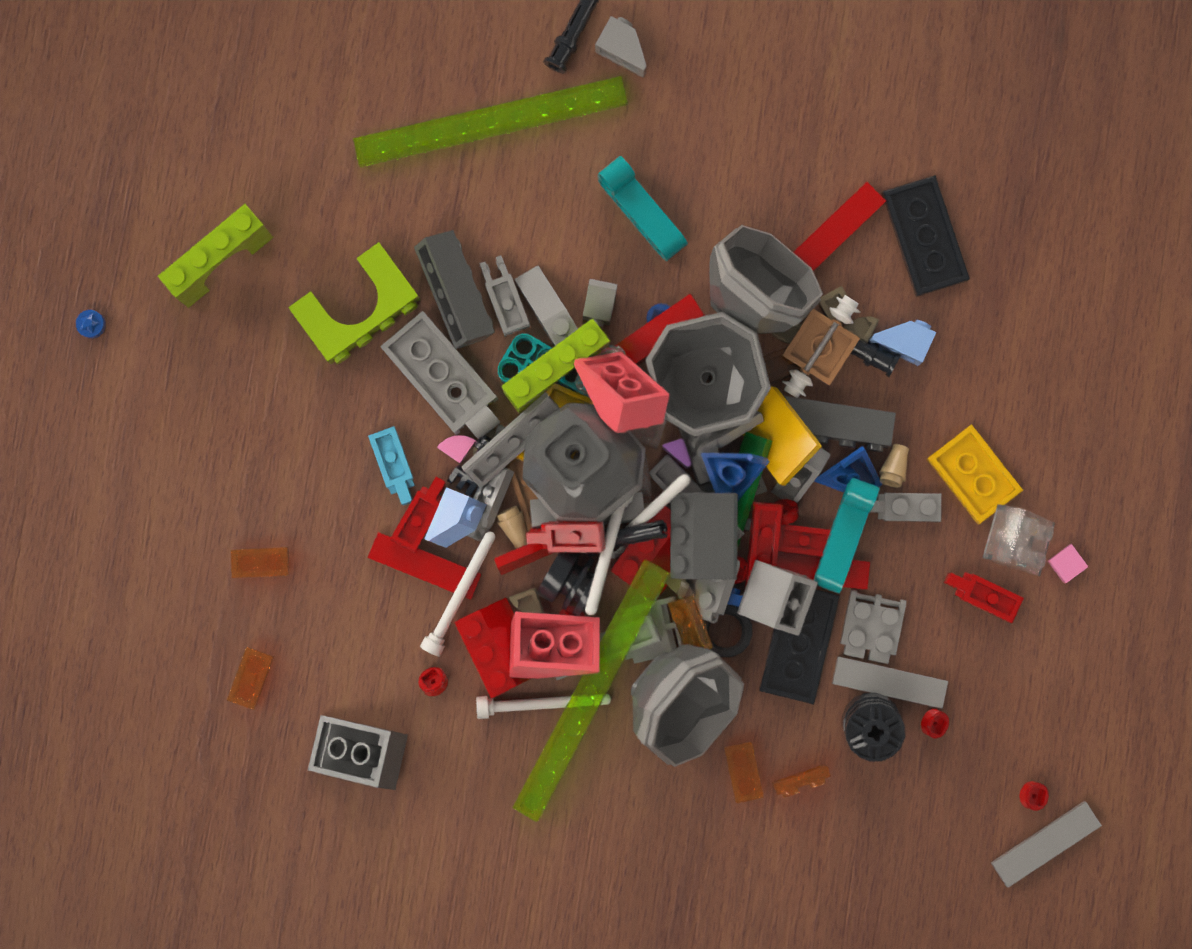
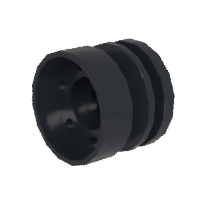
(568, 579)
(857, 724)

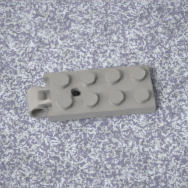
(436, 369)

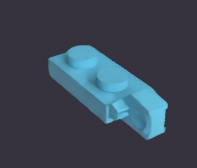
(393, 463)

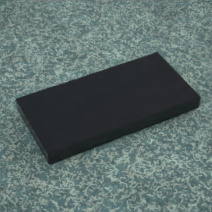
(925, 236)
(797, 661)

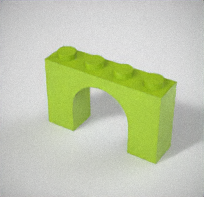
(188, 273)
(337, 339)
(553, 365)

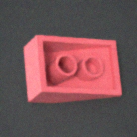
(622, 392)
(553, 645)

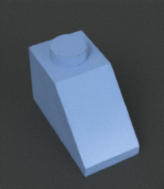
(907, 339)
(454, 518)

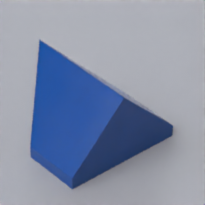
(856, 466)
(733, 471)

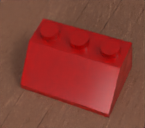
(656, 551)
(488, 643)

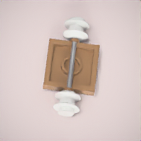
(821, 346)

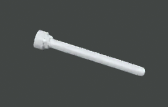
(650, 511)
(604, 559)
(435, 641)
(487, 706)

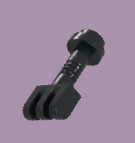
(458, 471)

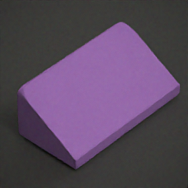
(678, 451)

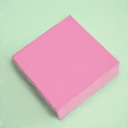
(1067, 563)

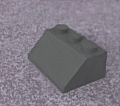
(704, 536)

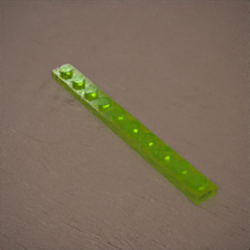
(490, 121)
(591, 691)

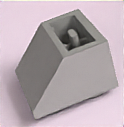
(777, 597)

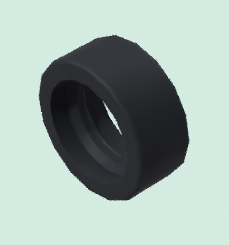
(745, 638)

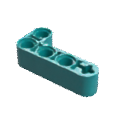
(639, 207)
(521, 361)
(845, 534)

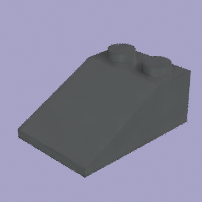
(357, 752)

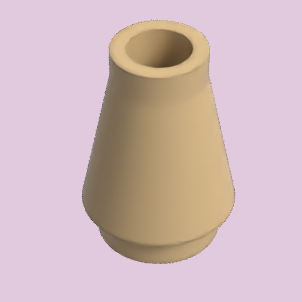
(895, 467)
(513, 525)

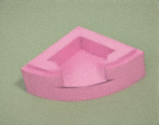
(457, 447)

